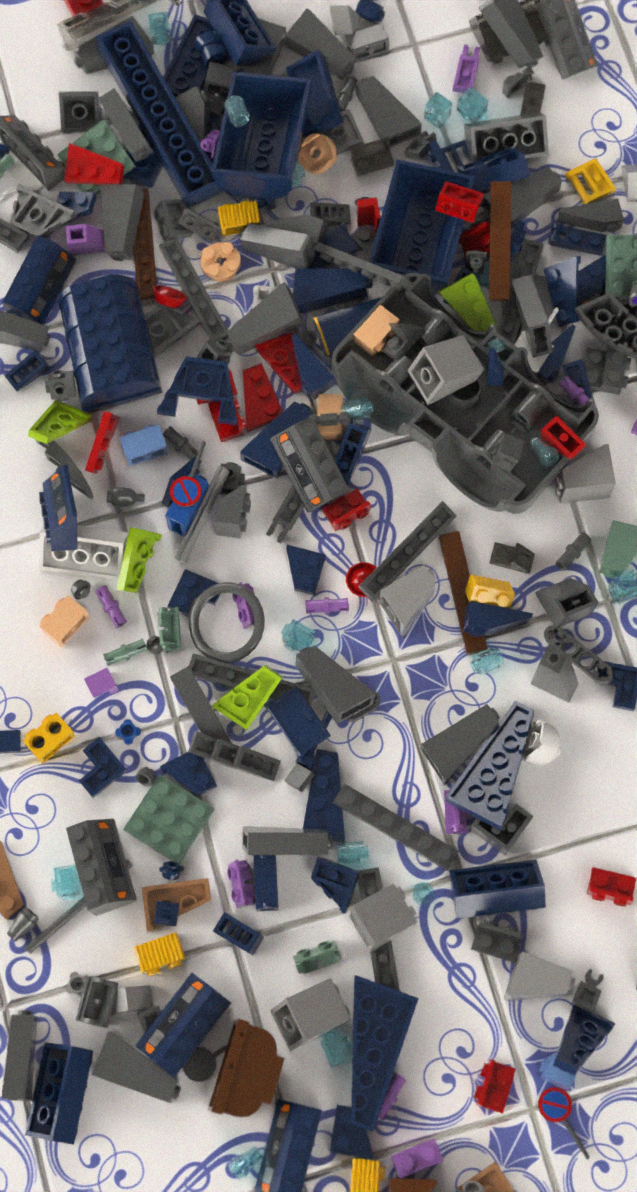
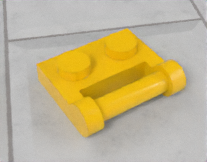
(595, 178)

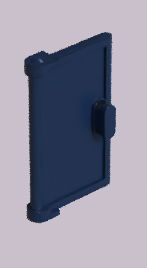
(338, 239)
(293, 717)

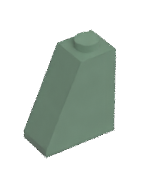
(619, 549)

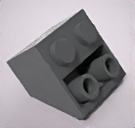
(232, 513)
(567, 601)

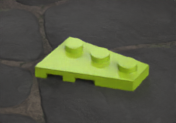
(469, 303)
(58, 421)
(137, 551)
(248, 697)

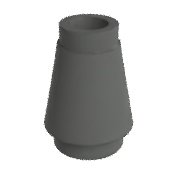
(22, 924)

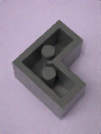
(503, 840)

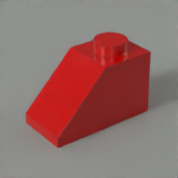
(562, 438)

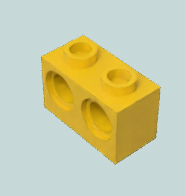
(53, 742)

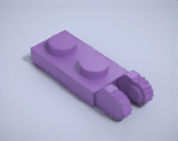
(466, 70)

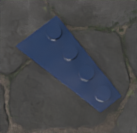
(323, 790)
(580, 1039)

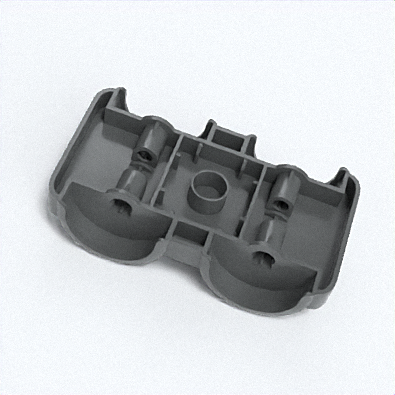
(470, 420)

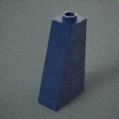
(328, 287)
(260, 450)

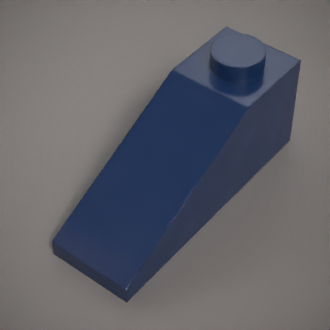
(550, 369)
(312, 373)
(352, 449)
(487, 619)

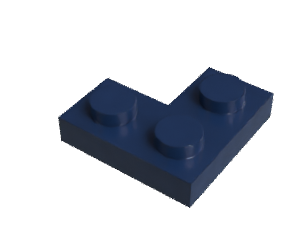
(188, 589)
(626, 685)
(106, 768)

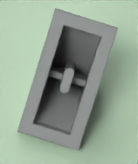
(344, 19)
(630, 181)
(132, 1000)

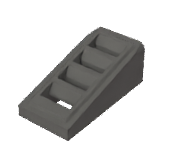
(331, 207)

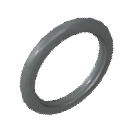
(203, 598)

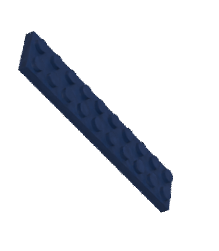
(182, 74)

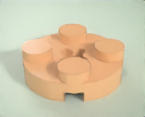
(324, 160)
(220, 251)

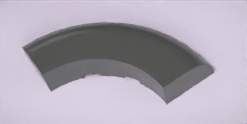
(610, 323)

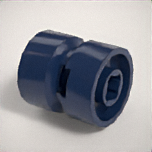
(210, 48)

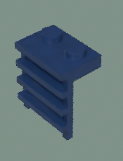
(439, 159)

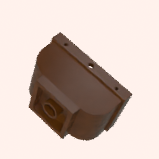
(251, 1073)

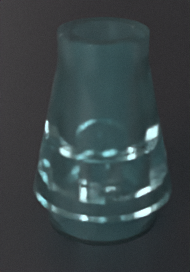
(545, 453)
(244, 1163)

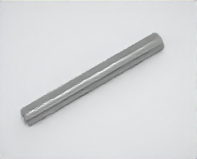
(202, 514)

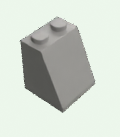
(445, 368)
(587, 478)
(407, 598)
(382, 916)
(538, 979)
(310, 1014)

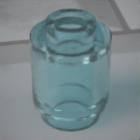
(237, 111)
(358, 409)
(486, 661)
(352, 852)

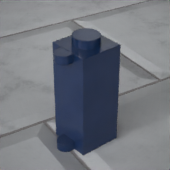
(266, 883)

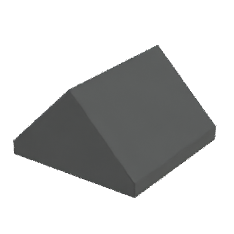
(79, 110)

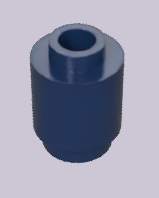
(370, 11)

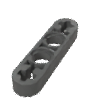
(580, 652)

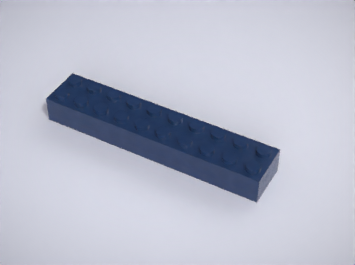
(158, 113)

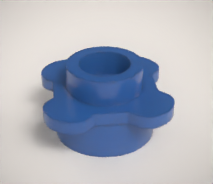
(128, 725)

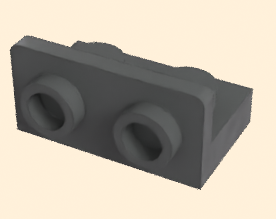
(167, 215)
(496, 941)

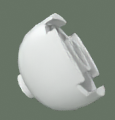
(542, 744)

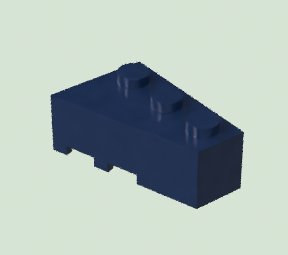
(501, 166)

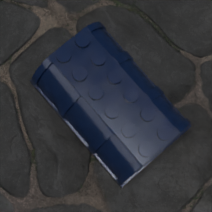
(264, 152)
(411, 231)
(108, 342)

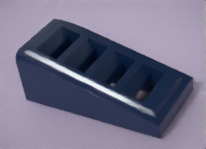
(29, 360)
(495, 369)
(253, 944)

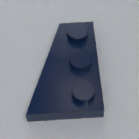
(563, 289)

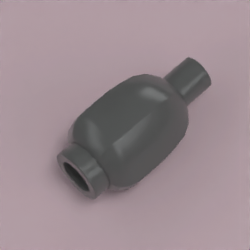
(123, 497)

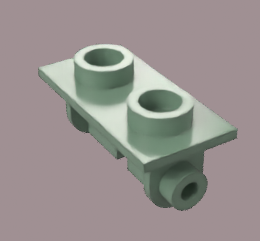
(169, 637)
(324, 953)

